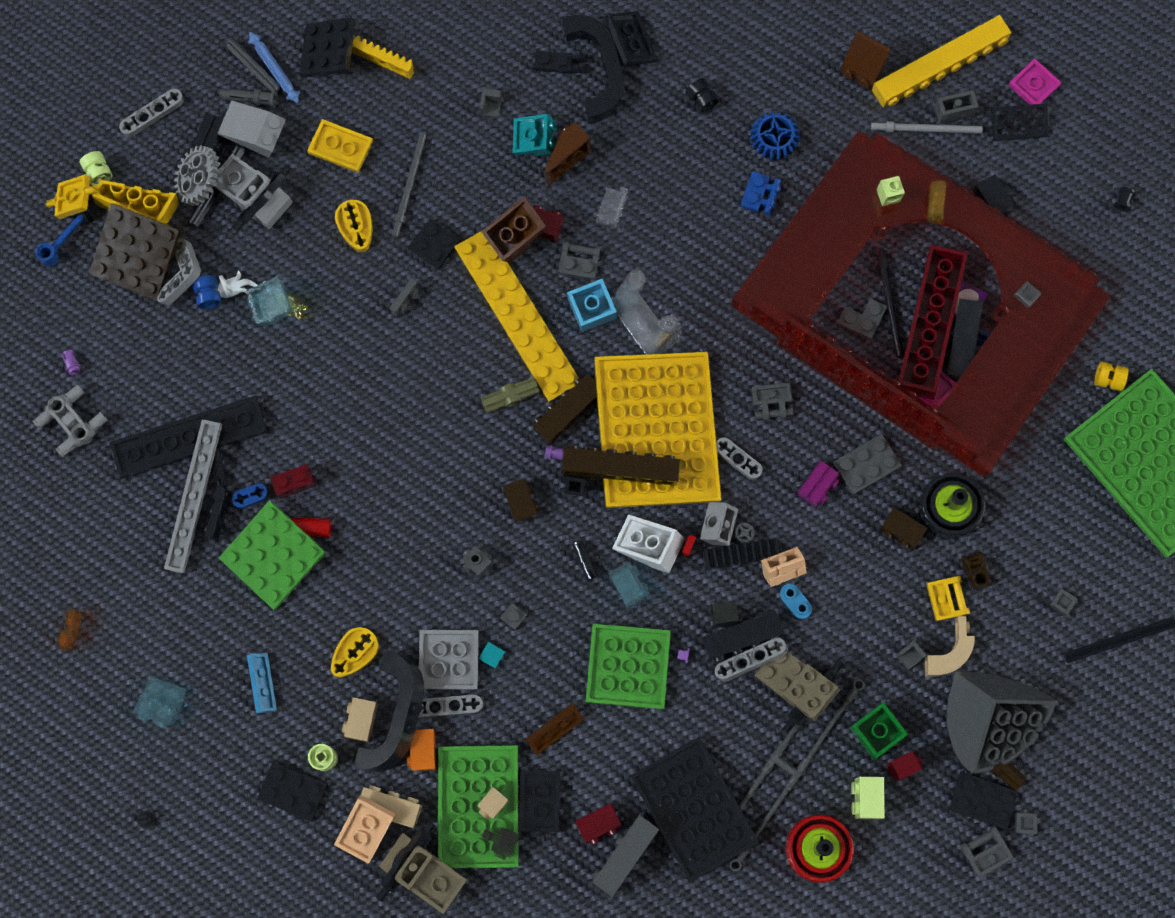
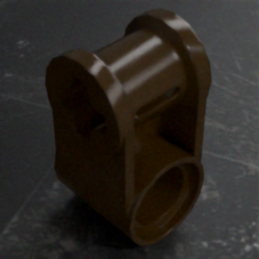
(976, 566)

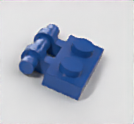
(755, 191)

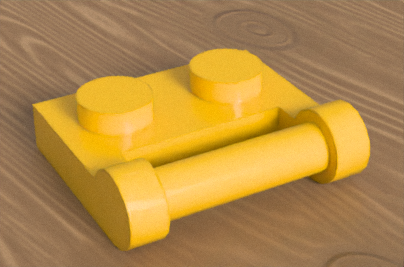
(942, 601)

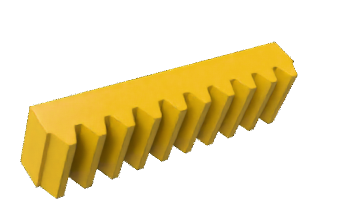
(382, 58)

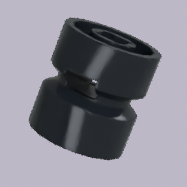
(702, 95)

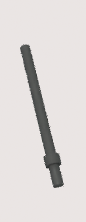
(400, 218)

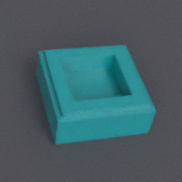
(491, 655)

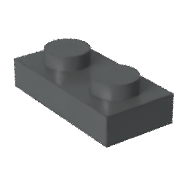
(401, 303)

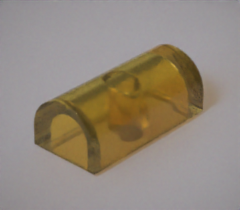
(936, 202)

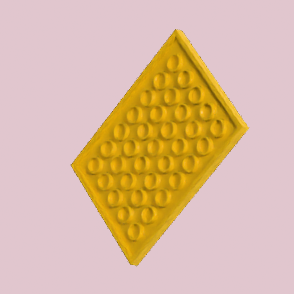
(661, 409)

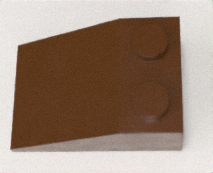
(865, 60)
(569, 150)
(514, 230)

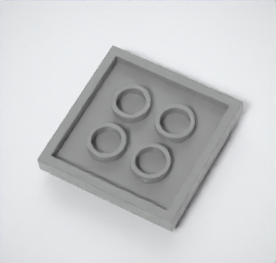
(449, 659)

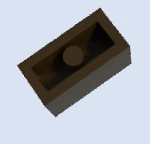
(520, 501)
(902, 529)

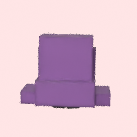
(684, 655)

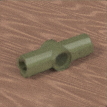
(510, 395)

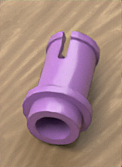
(70, 361)
(553, 452)

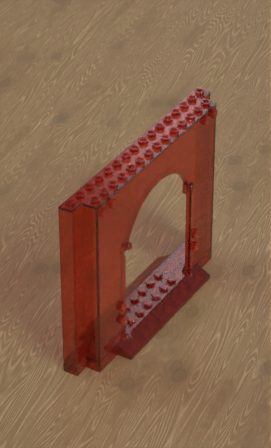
(1010, 367)

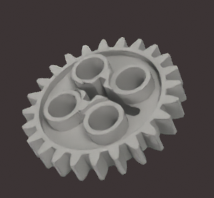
(197, 175)

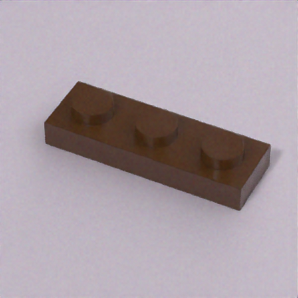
(554, 729)

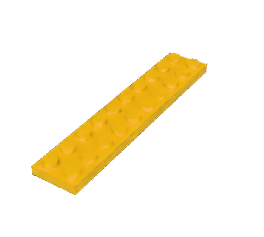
(518, 316)

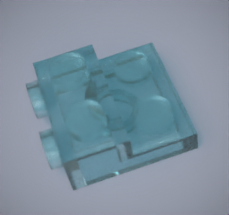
(268, 301)
(160, 702)

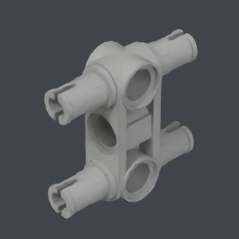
(70, 420)

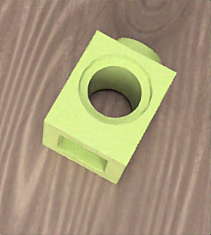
(890, 191)

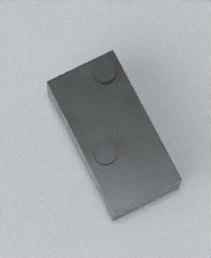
(625, 856)

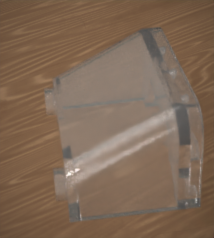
(650, 333)

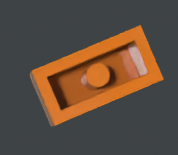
(423, 751)

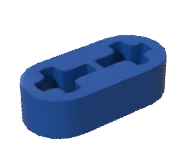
(252, 500)

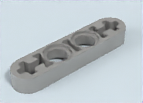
(149, 109)
(752, 663)
(445, 710)

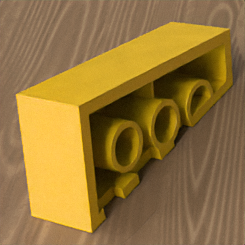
(146, 202)

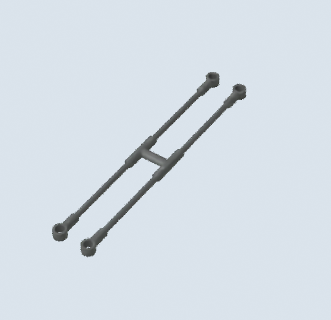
(796, 773)

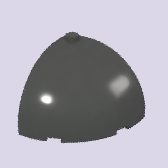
(993, 718)

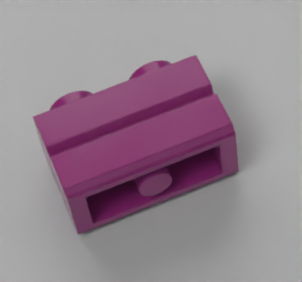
(818, 484)

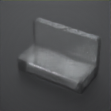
(612, 207)

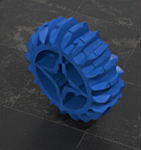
(789, 131)

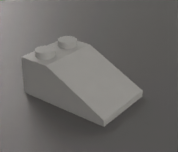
(251, 127)

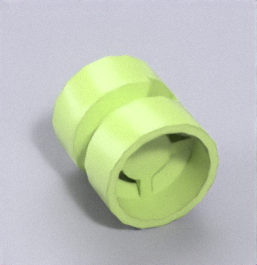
(95, 167)
(322, 757)

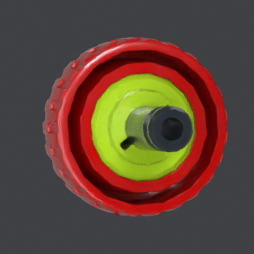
(819, 848)

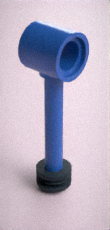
(44, 248)

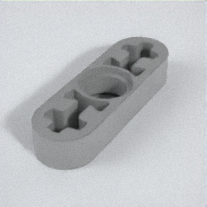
(753, 463)

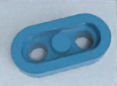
(795, 601)

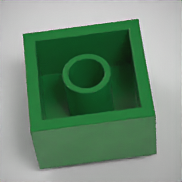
(878, 731)

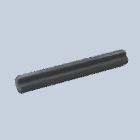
(253, 66)

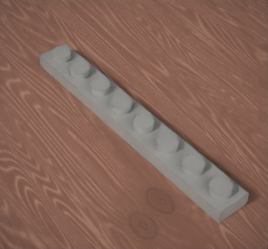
(193, 496)

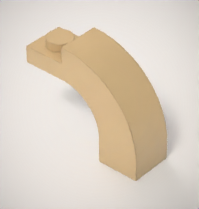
(945, 664)

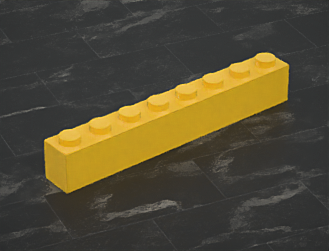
(941, 61)

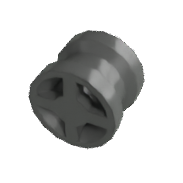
(745, 531)

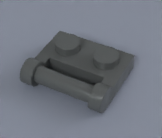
(576, 266)
(989, 858)

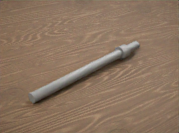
(890, 127)

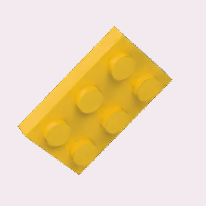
(340, 145)

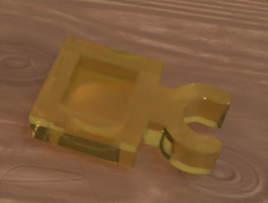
(296, 307)

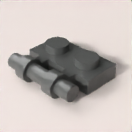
(772, 395)

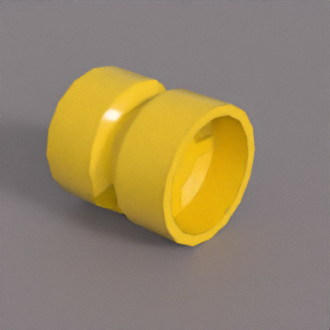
(1117, 379)

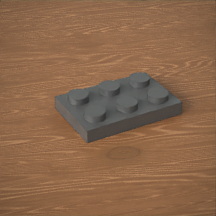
(867, 464)

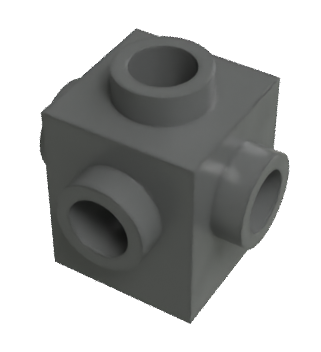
(481, 565)

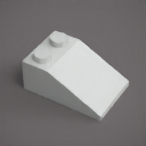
(649, 543)

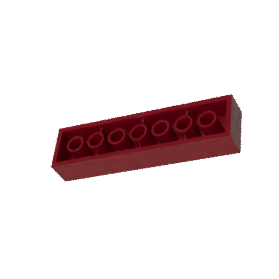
(932, 321)

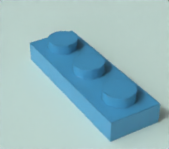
(261, 683)

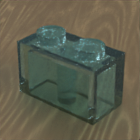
(628, 585)

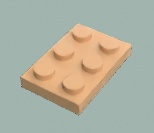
(364, 829)

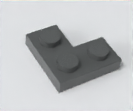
(865, 323)

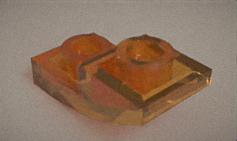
(68, 637)

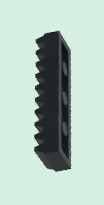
(740, 554)

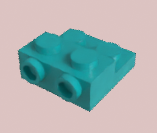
(534, 135)

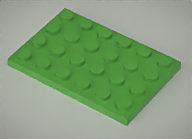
(463, 782)

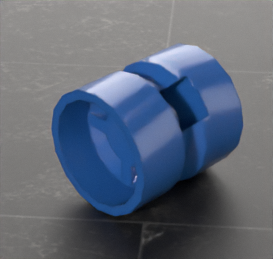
(207, 295)

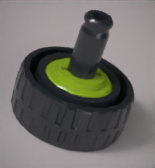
(951, 506)

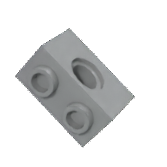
(719, 524)

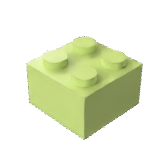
(868, 798)

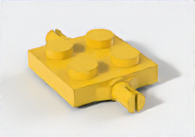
(72, 196)

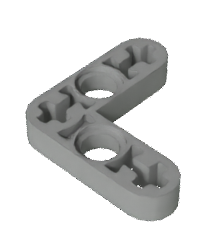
(186, 276)

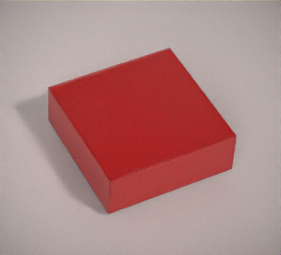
(688, 546)

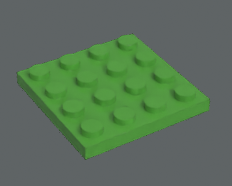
(272, 555)
(628, 666)

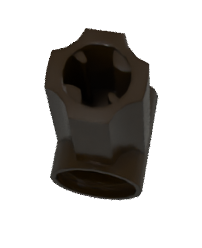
(1009, 775)

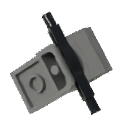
(253, 192)

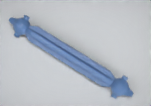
(274, 67)

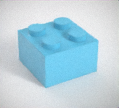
(592, 305)

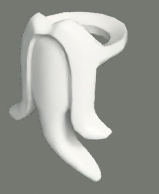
(233, 285)

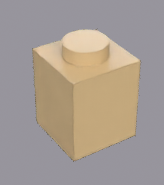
(492, 804)

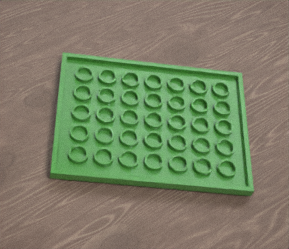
(1133, 455)

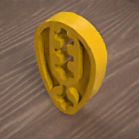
(364, 221)
(364, 656)

